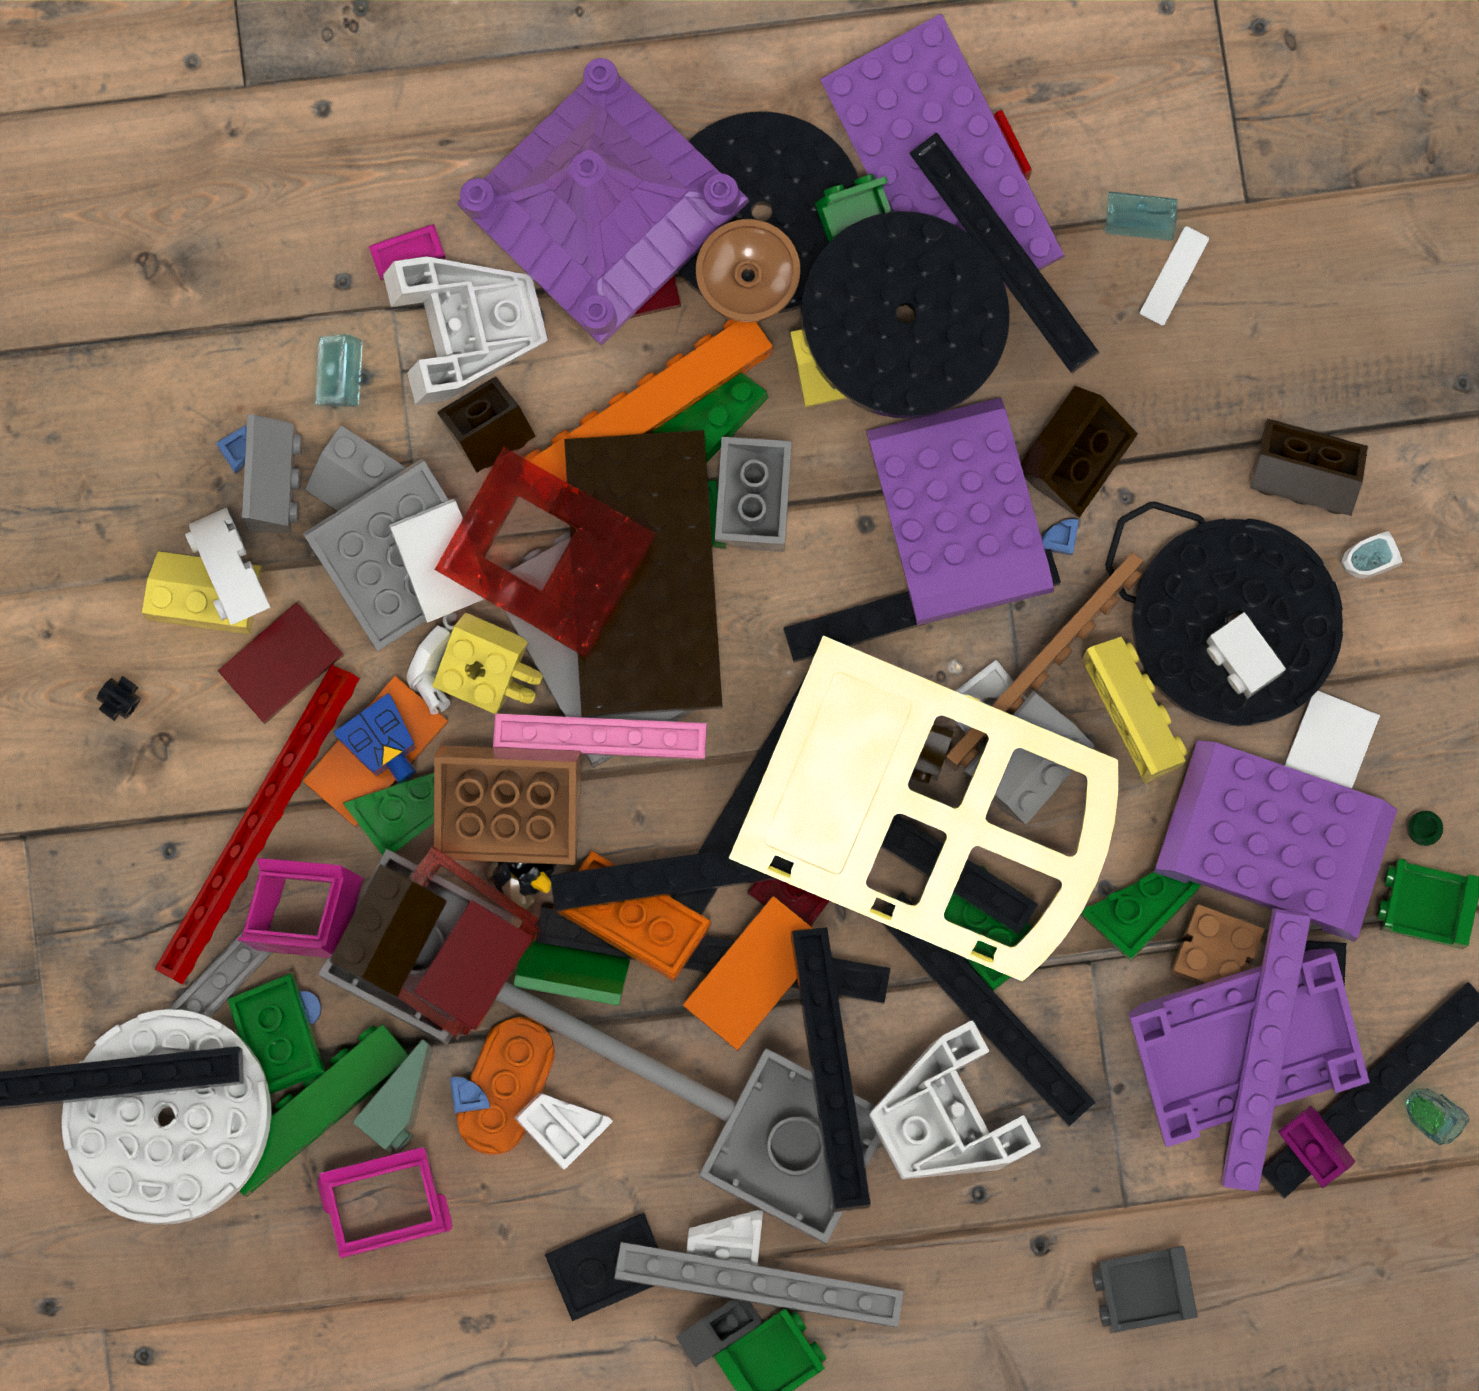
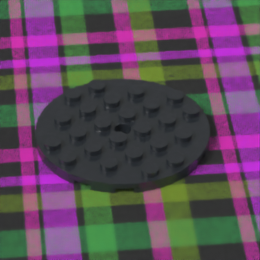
(781, 166)
(895, 364)
(1227, 571)

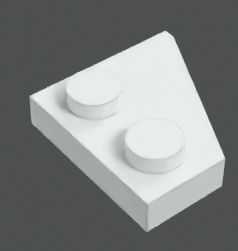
(561, 1127)
(728, 1239)

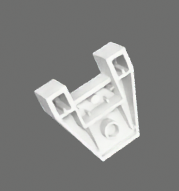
(475, 318)
(933, 1123)

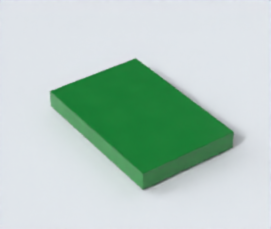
(971, 918)
(572, 973)
(278, 1032)

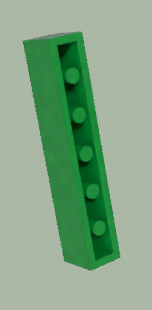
(327, 1100)

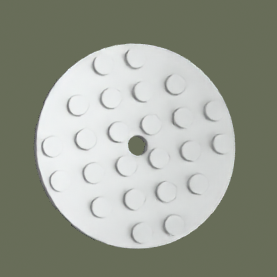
(196, 1159)

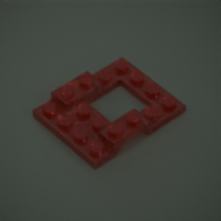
(587, 576)

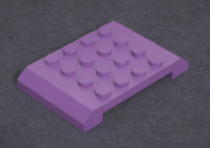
(960, 511)
(1276, 837)
(1198, 1041)

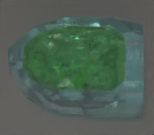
(1436, 1115)

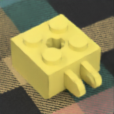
(493, 680)

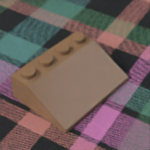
(507, 804)

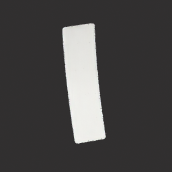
(1174, 275)

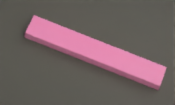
(602, 736)

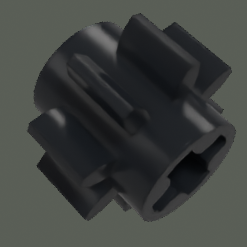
(118, 698)

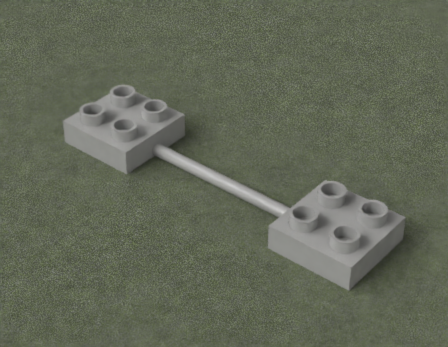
(772, 1135)

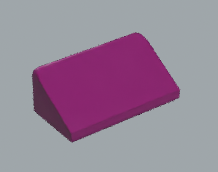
(1317, 1146)

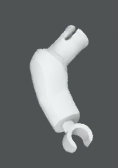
(426, 664)

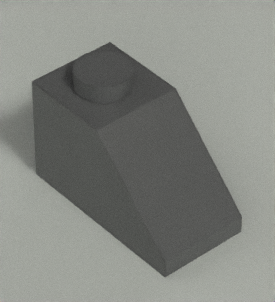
(718, 1330)

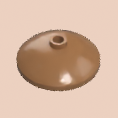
(752, 248)

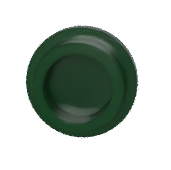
(1425, 828)

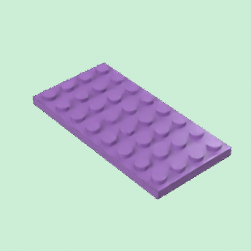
(925, 87)

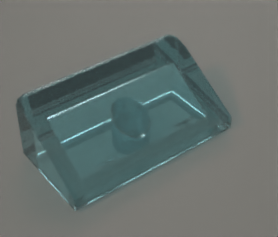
(1141, 216)
(338, 371)

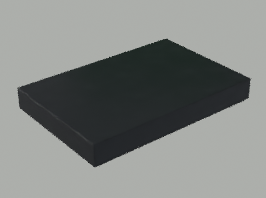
(588, 1267)

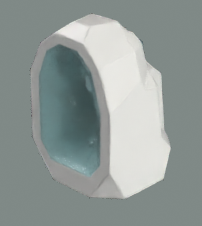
(1372, 556)

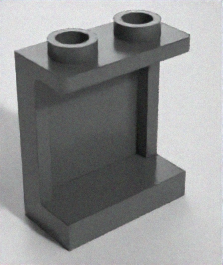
(1145, 1290)

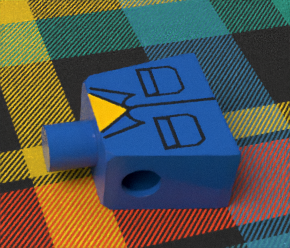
(379, 739)

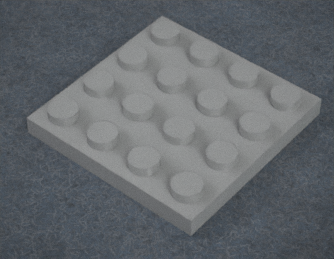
(364, 558)

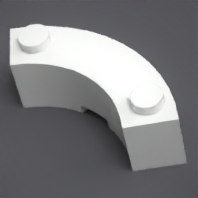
(221, 553)

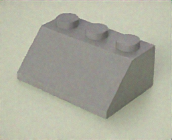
(349, 470)
(270, 475)
(753, 493)
(1029, 777)

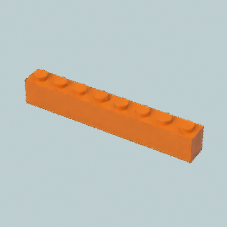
(667, 393)

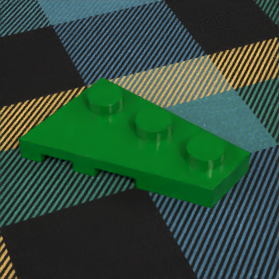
(395, 813)
(1139, 912)

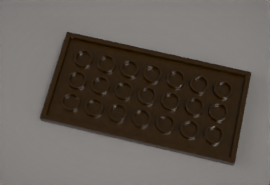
(663, 633)

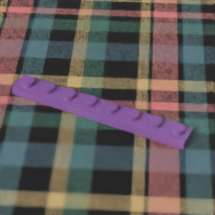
(1265, 1049)

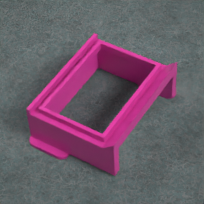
(266, 897)
(437, 1202)

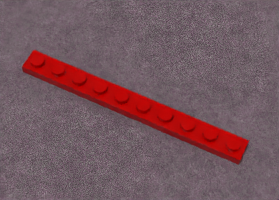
(257, 824)

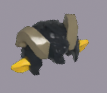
(520, 880)

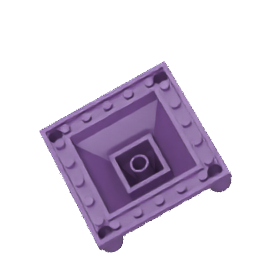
(602, 202)

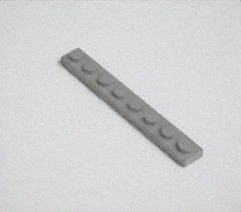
(758, 1285)

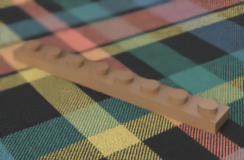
(1055, 652)

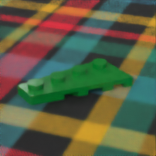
(720, 412)

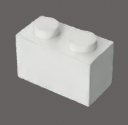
(1244, 656)

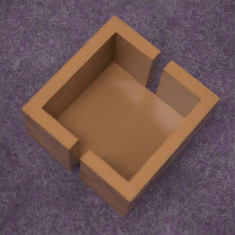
(1217, 946)

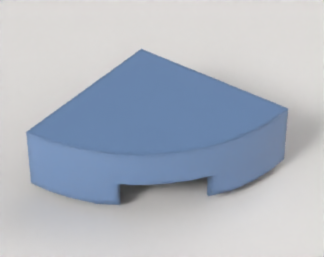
(234, 448)
(1061, 537)
(467, 1096)

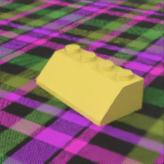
(1133, 708)

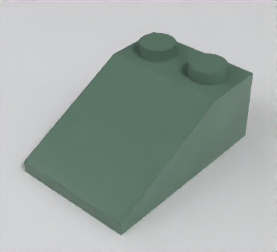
(395, 1106)

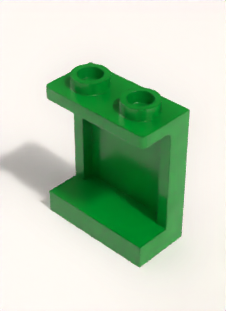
(847, 206)
(1429, 904)
(772, 1356)

